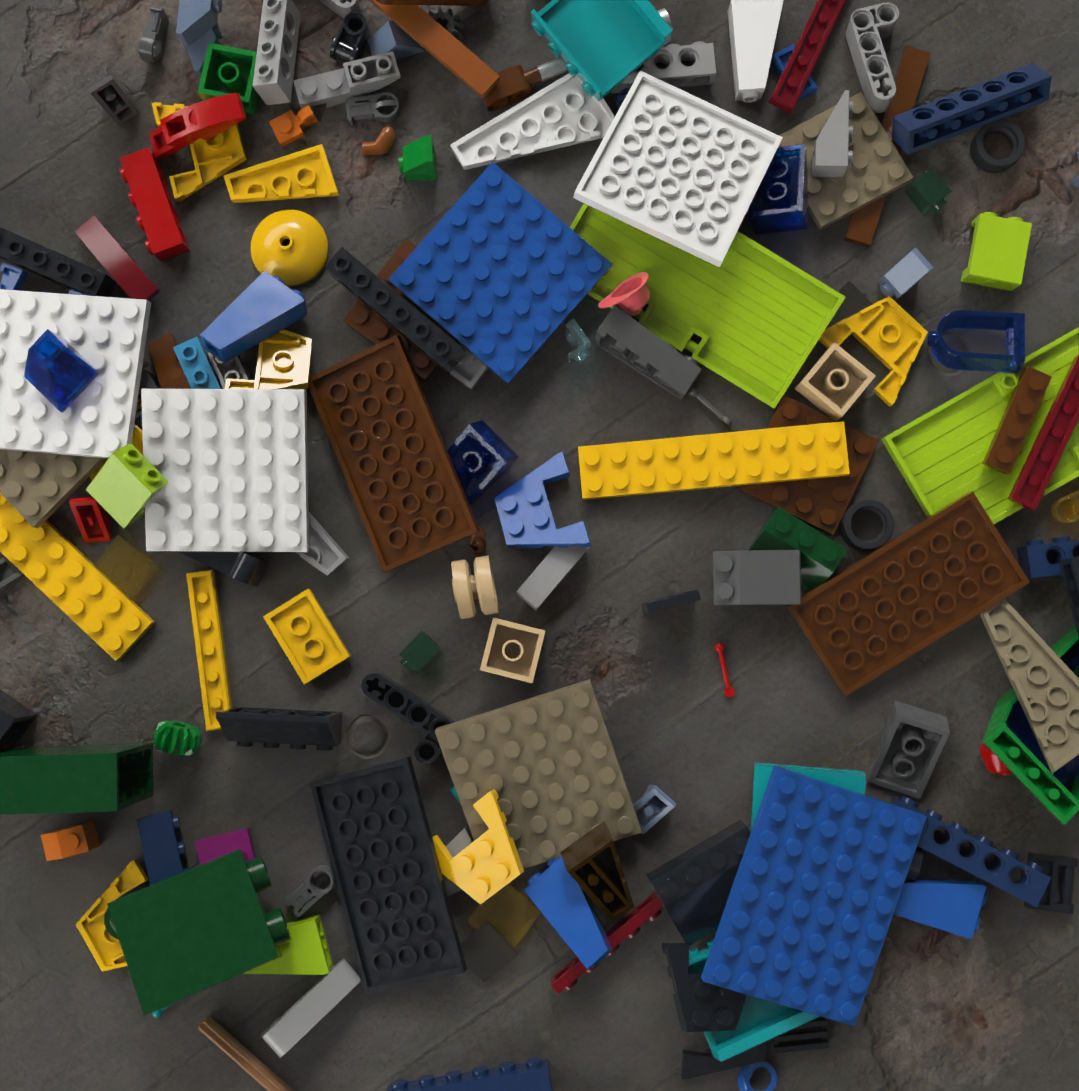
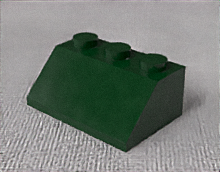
(818, 552)

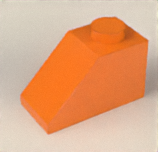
(70, 841)

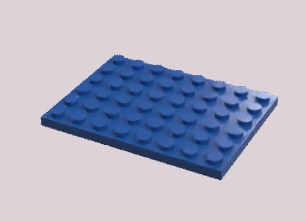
(813, 896)

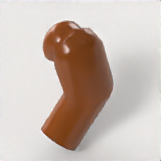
(382, 144)

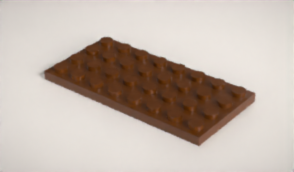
(392, 454)
(908, 593)

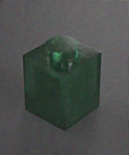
(928, 192)
(419, 652)

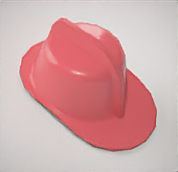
(629, 295)

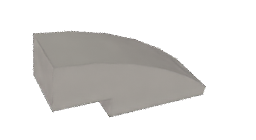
(549, 574)

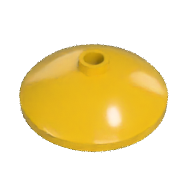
(300, 259)

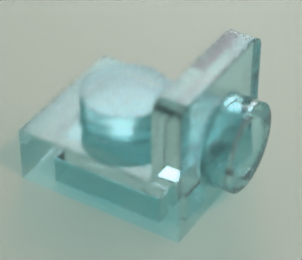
(576, 337)

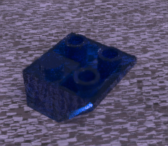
(58, 370)

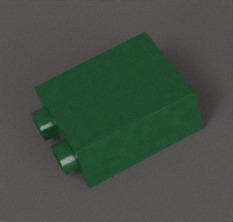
(75, 778)
(198, 929)

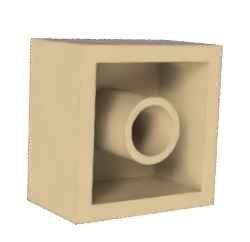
(835, 382)
(512, 650)

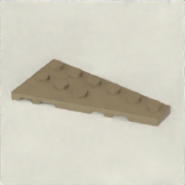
(1040, 681)

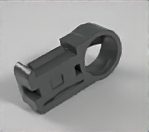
(153, 36)
(367, 107)
(308, 891)

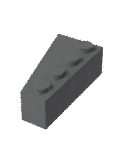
(646, 353)

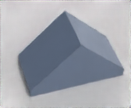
(393, 38)

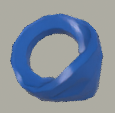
(746, 1073)

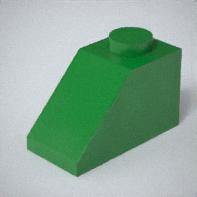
(419, 160)

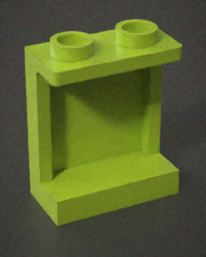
(997, 251)
(126, 485)

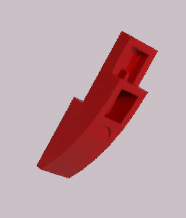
(196, 122)

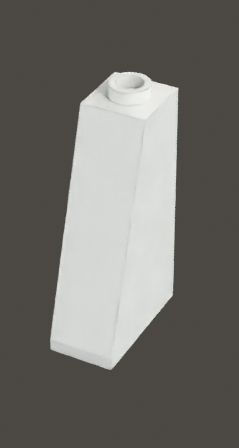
(752, 41)

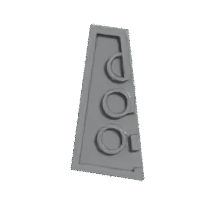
(323, 550)

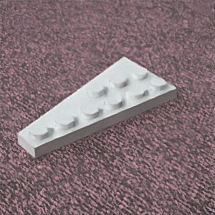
(543, 122)

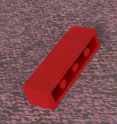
(154, 204)

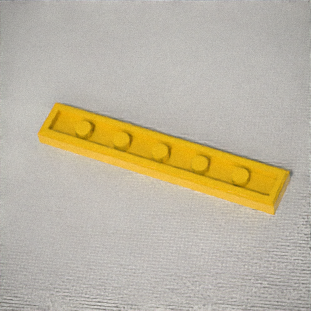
(209, 645)

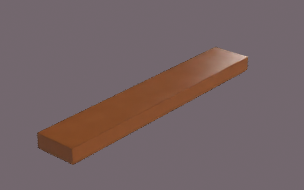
(442, 46)

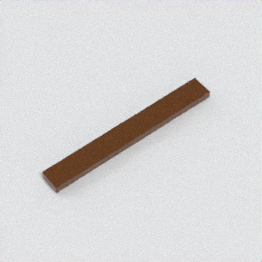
(907, 82)

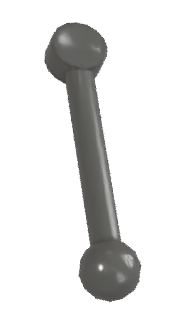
(694, 392)

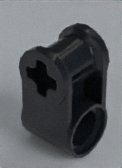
(350, 44)

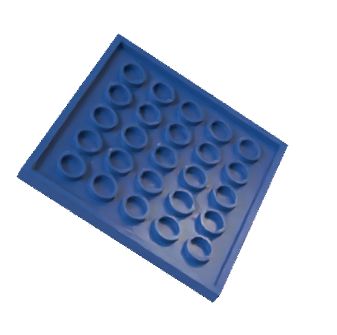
(500, 273)

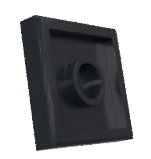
(671, 601)

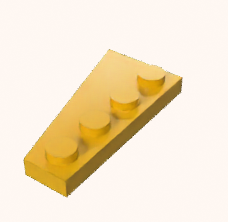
(288, 177)

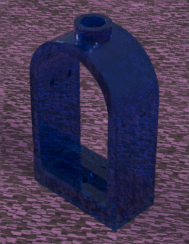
(983, 320)

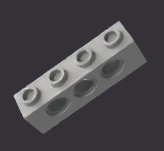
(276, 51)
(676, 74)

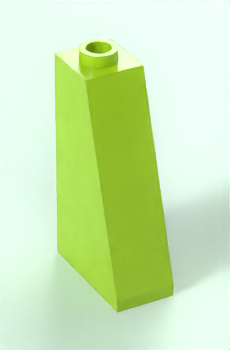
(303, 954)

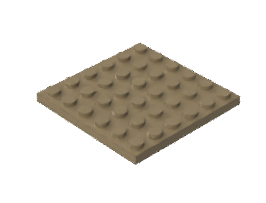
(548, 767)

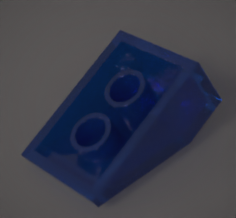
(782, 194)
(480, 459)

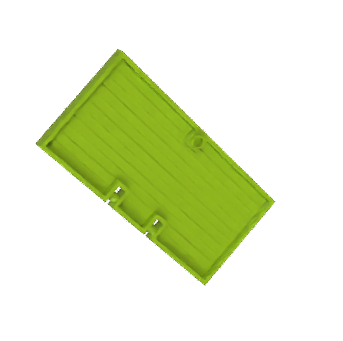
(751, 312)
(946, 447)

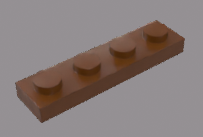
(1017, 420)

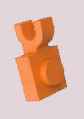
(289, 127)

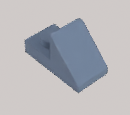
(652, 807)

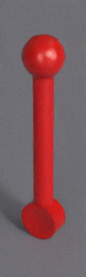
(728, 690)

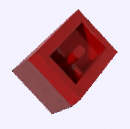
(92, 520)

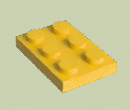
(307, 636)

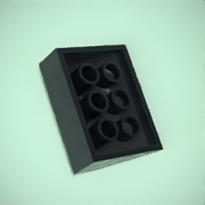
(281, 726)
(700, 880)

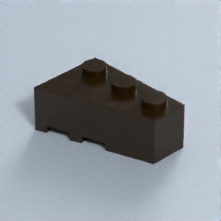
(598, 871)

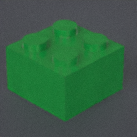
(229, 72)

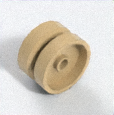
(469, 587)

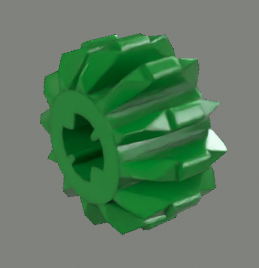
(177, 737)

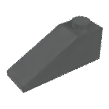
(114, 99)

